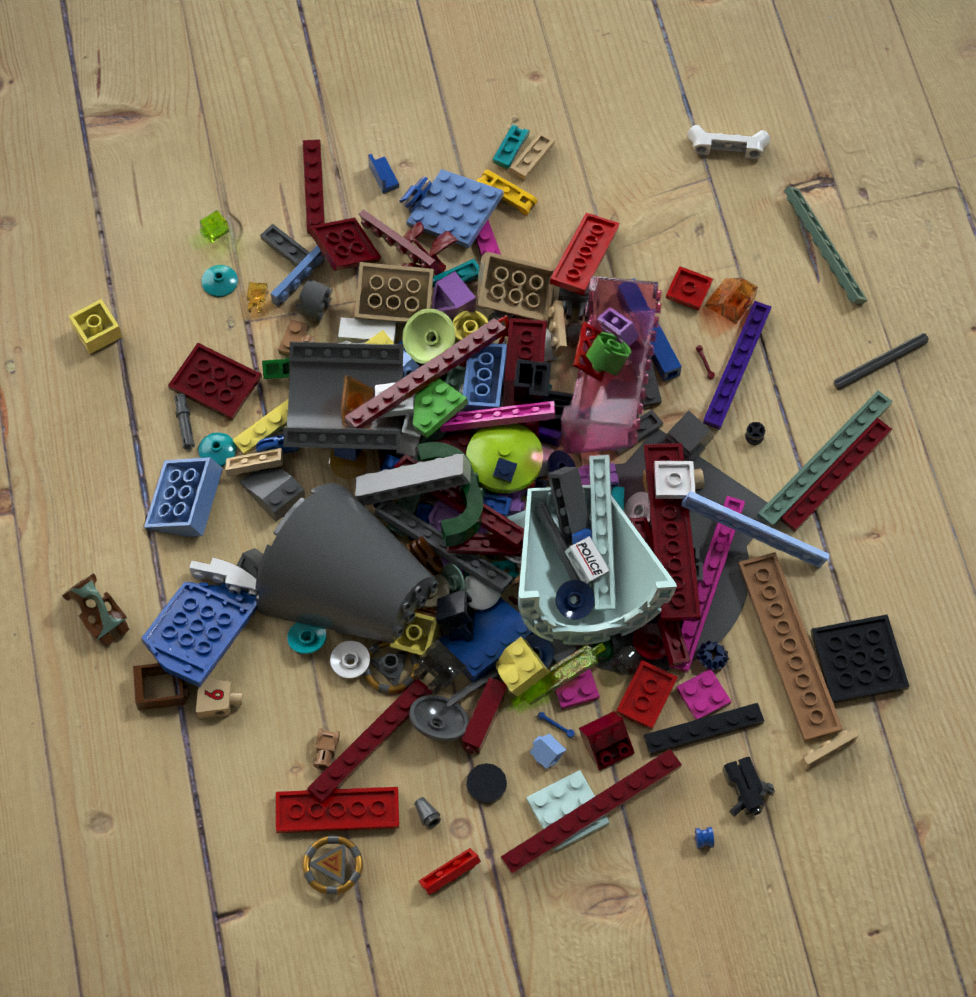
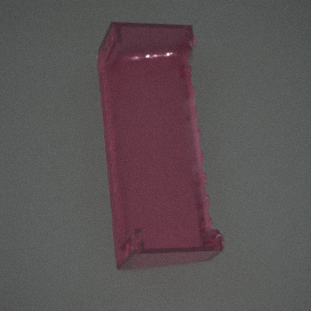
(608, 410)

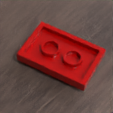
(646, 695)

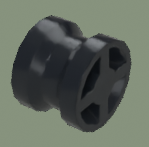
(757, 429)

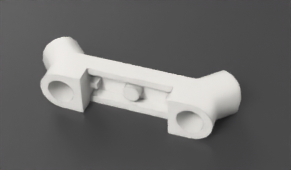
(751, 145)

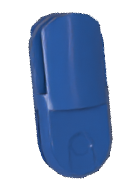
(416, 192)
(274, 443)

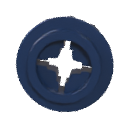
(705, 656)

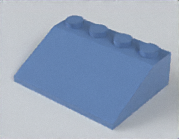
(184, 496)

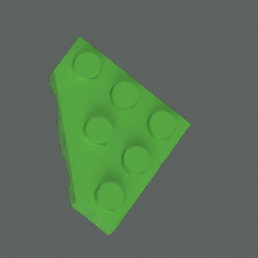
(435, 406)

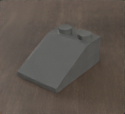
(273, 490)

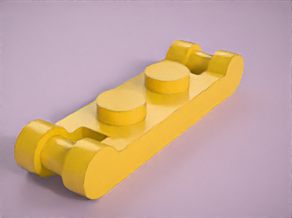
(512, 194)

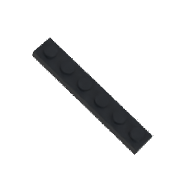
(703, 728)

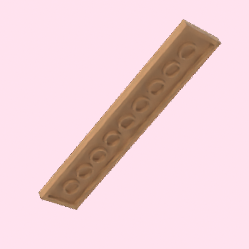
(790, 647)

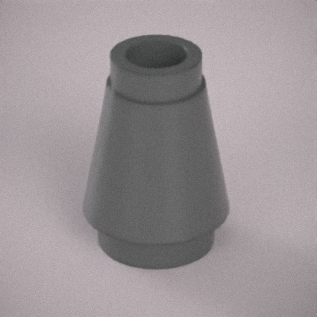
(428, 814)

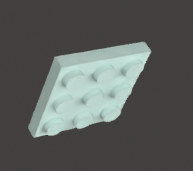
(559, 800)

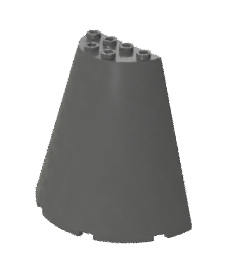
(341, 569)

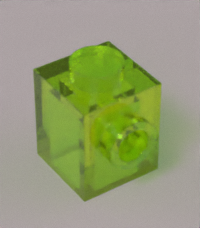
(213, 226)

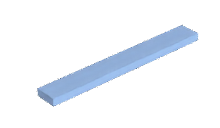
(754, 529)

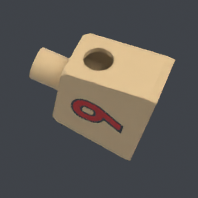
(216, 698)

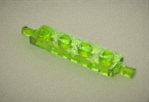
(561, 674)

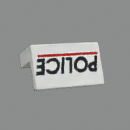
(586, 560)

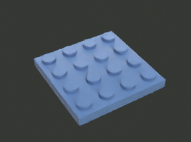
(456, 206)

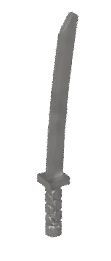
(474, 686)

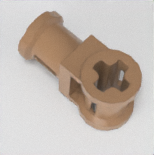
(326, 746)

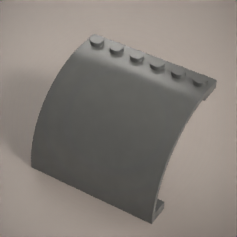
(317, 393)

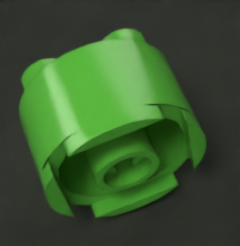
(608, 353)

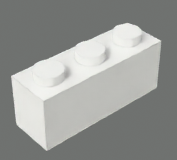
(362, 330)

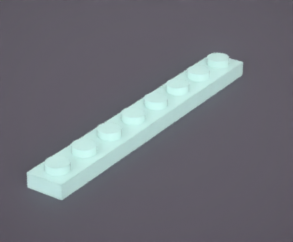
(602, 529)

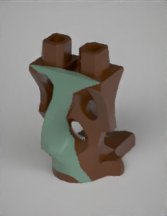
(104, 619)

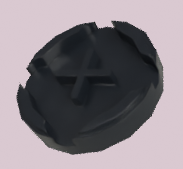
(486, 783)

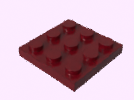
(344, 244)

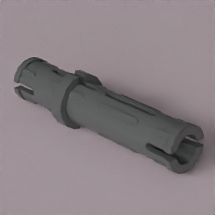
(183, 414)

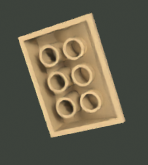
(514, 286)
(392, 292)

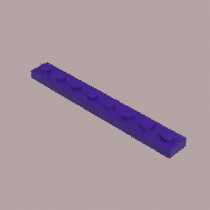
(737, 365)

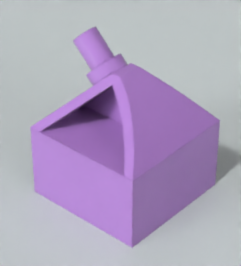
(453, 296)

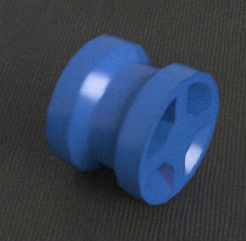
(704, 837)

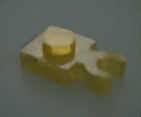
(256, 293)

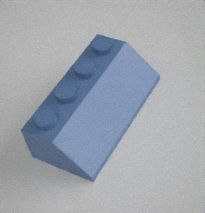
(485, 378)

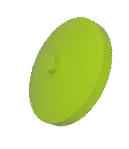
(510, 443)

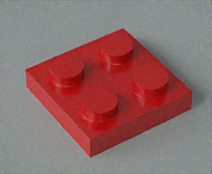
(689, 288)

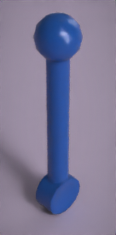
(570, 733)

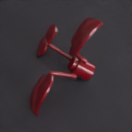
(440, 243)

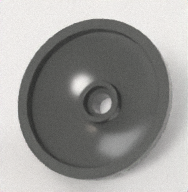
(436, 720)

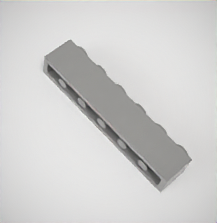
(413, 479)

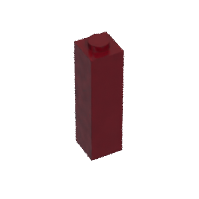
(484, 716)

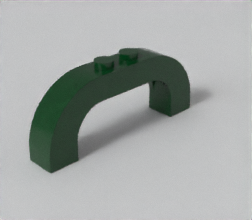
(464, 526)

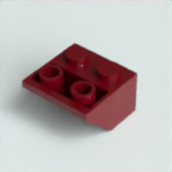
(607, 740)

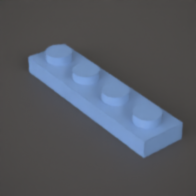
(294, 279)

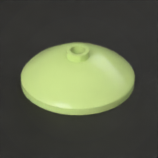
(420, 331)

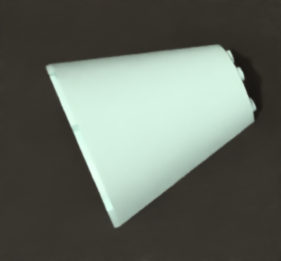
(640, 579)

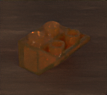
(732, 298)

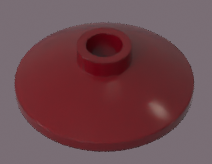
(646, 634)

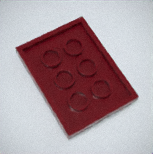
(215, 381)

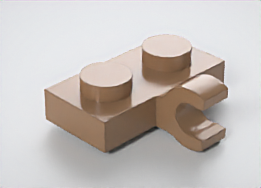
(295, 332)

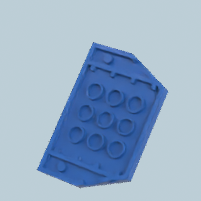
(198, 629)

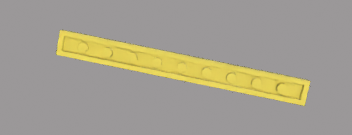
(277, 418)

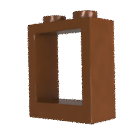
(152, 670)

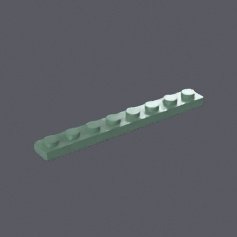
(827, 248)

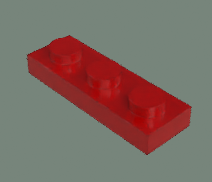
(449, 871)

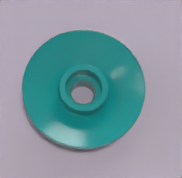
(222, 286)
(219, 455)
(300, 633)

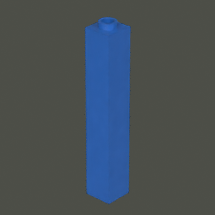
(664, 356)

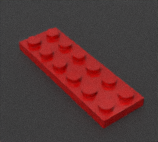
(584, 253)
(340, 812)

